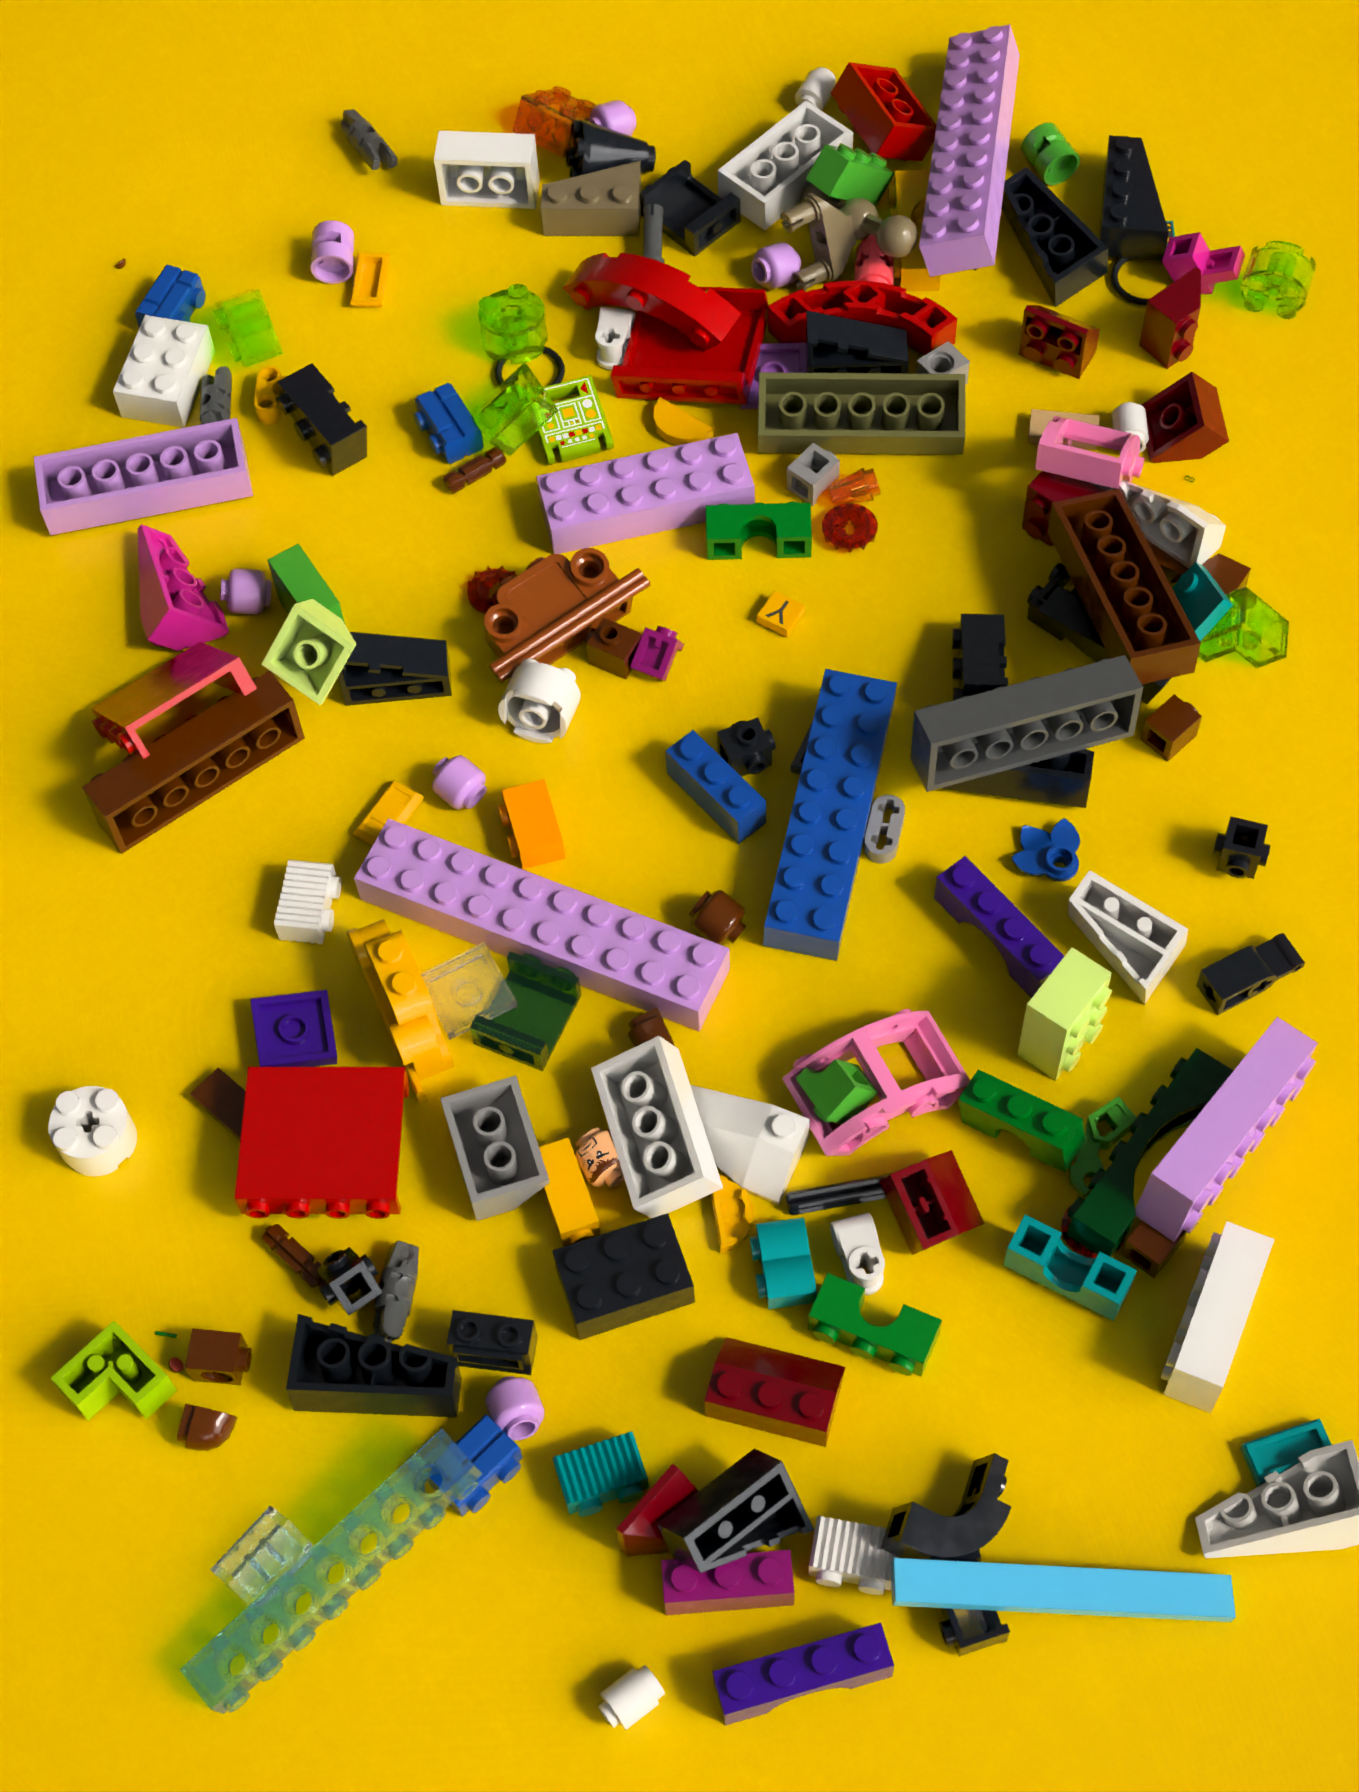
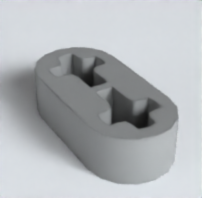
(891, 830)

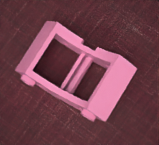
(1060, 458)
(929, 1050)

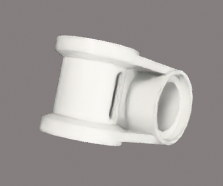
(613, 335)
(859, 1248)

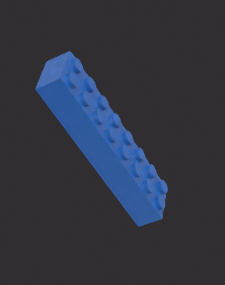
(830, 815)

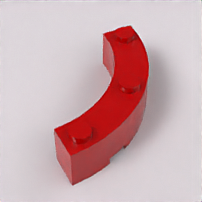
(655, 290)
(867, 301)

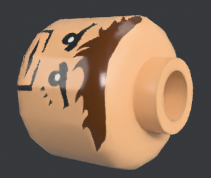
(599, 1159)

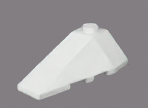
(1173, 524)
(752, 1141)
(1292, 1512)

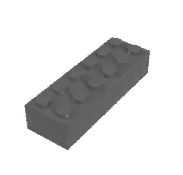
(1025, 722)

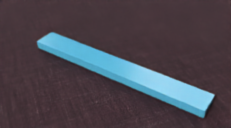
(1062, 1590)

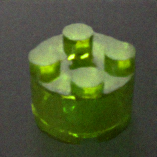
(1277, 279)
(513, 324)

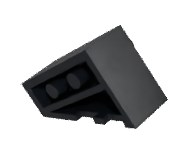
(853, 346)
(322, 419)
(981, 654)
(395, 669)
(735, 1513)

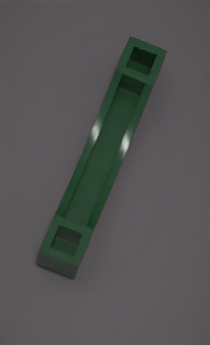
(1109, 1209)

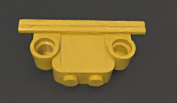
(402, 1001)

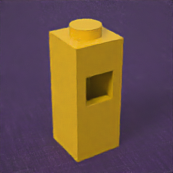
(568, 1194)

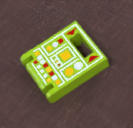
(576, 423)

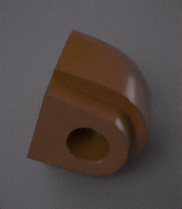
(648, 1027)
(204, 1428)

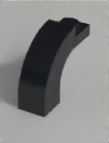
(923, 1534)

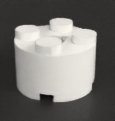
(540, 701)
(92, 1130)

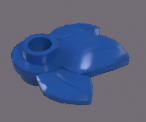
(1045, 849)

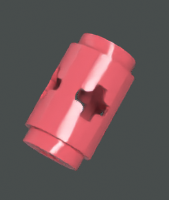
(872, 263)

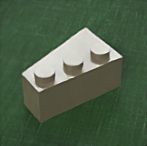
(594, 203)

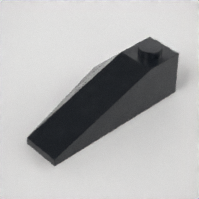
(1069, 617)

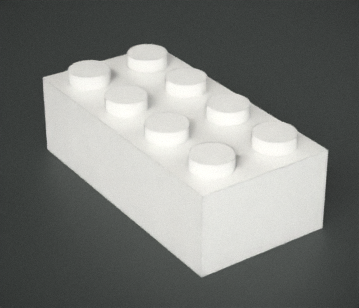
(775, 166)
(656, 1128)
(1215, 1316)

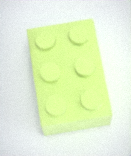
(1065, 1014)

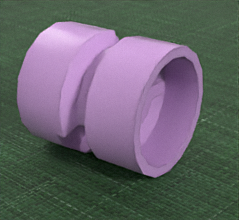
(332, 252)

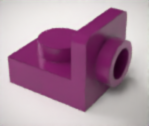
(656, 652)

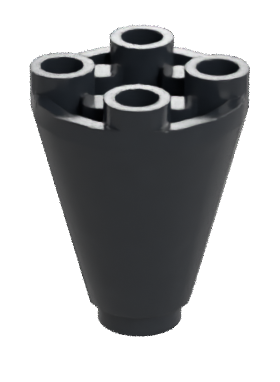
(604, 148)

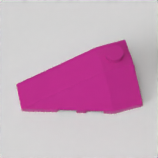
(171, 599)

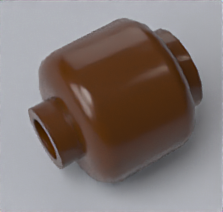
(718, 917)

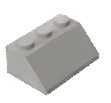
(495, 1146)

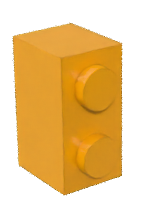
(532, 824)

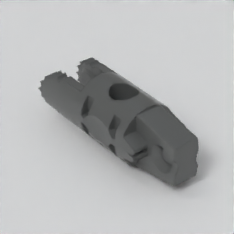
(367, 141)
(216, 396)
(398, 1287)

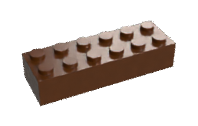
(1123, 585)
(194, 762)

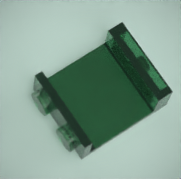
(543, 1010)

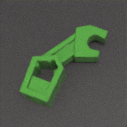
(1087, 1163)

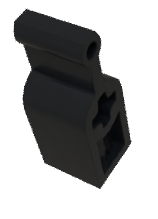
(1248, 973)

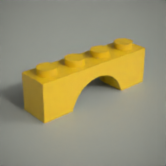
(909, 200)

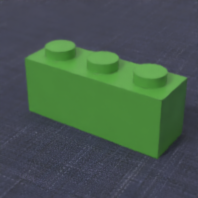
(850, 173)

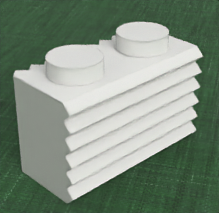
(306, 901)
(850, 1555)

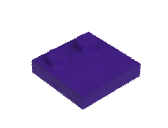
(294, 1030)

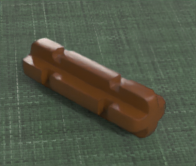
(474, 470)
(292, 1254)

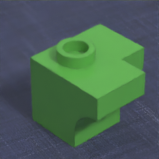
(837, 1091)

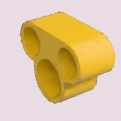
(266, 393)

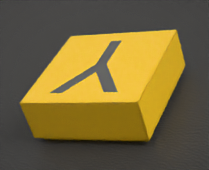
(780, 613)

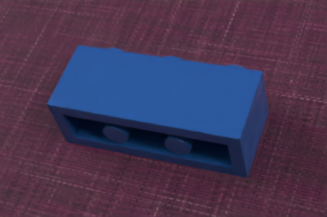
(716, 786)

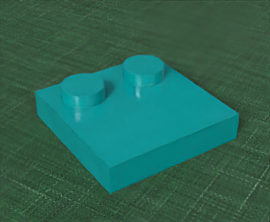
(1201, 599)

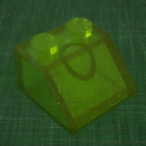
(514, 410)

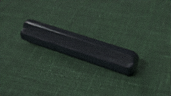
(835, 1195)

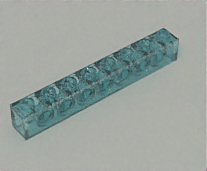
(210, 1667)

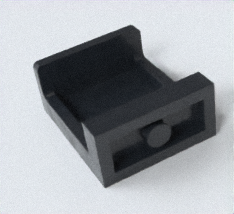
(692, 212)

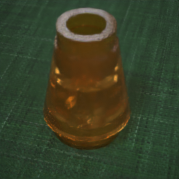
(855, 488)

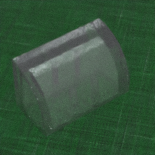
(261, 1555)

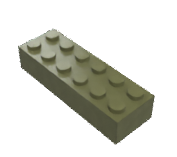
(862, 413)

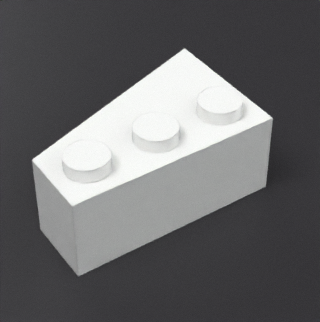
(1127, 933)

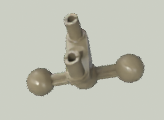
(837, 226)

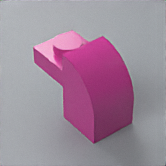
(1191, 251)

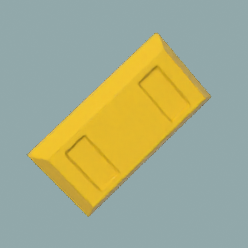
(370, 280)
(396, 804)

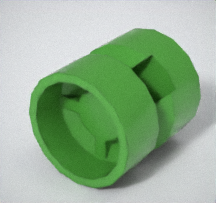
(1050, 153)

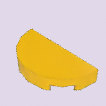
(677, 425)
(731, 1214)

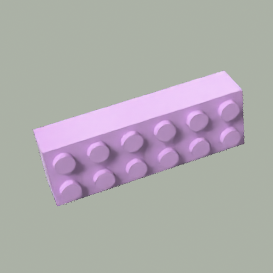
(142, 476)
(643, 492)
(1226, 1130)

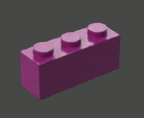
(745, 1583)

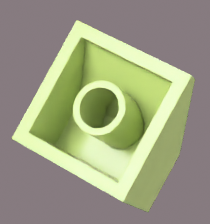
(310, 650)

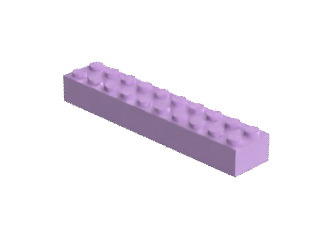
(970, 152)
(531, 915)

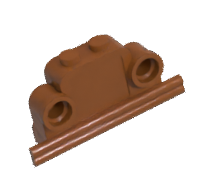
(555, 607)

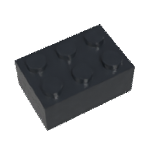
(624, 1276)

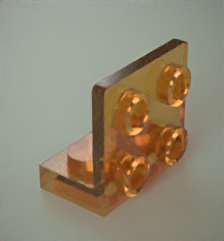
(550, 117)

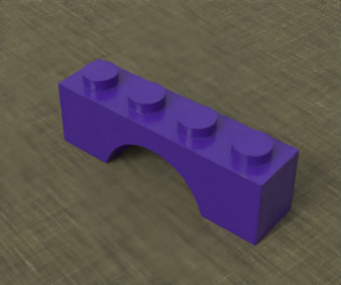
(976, 900)
(830, 1663)

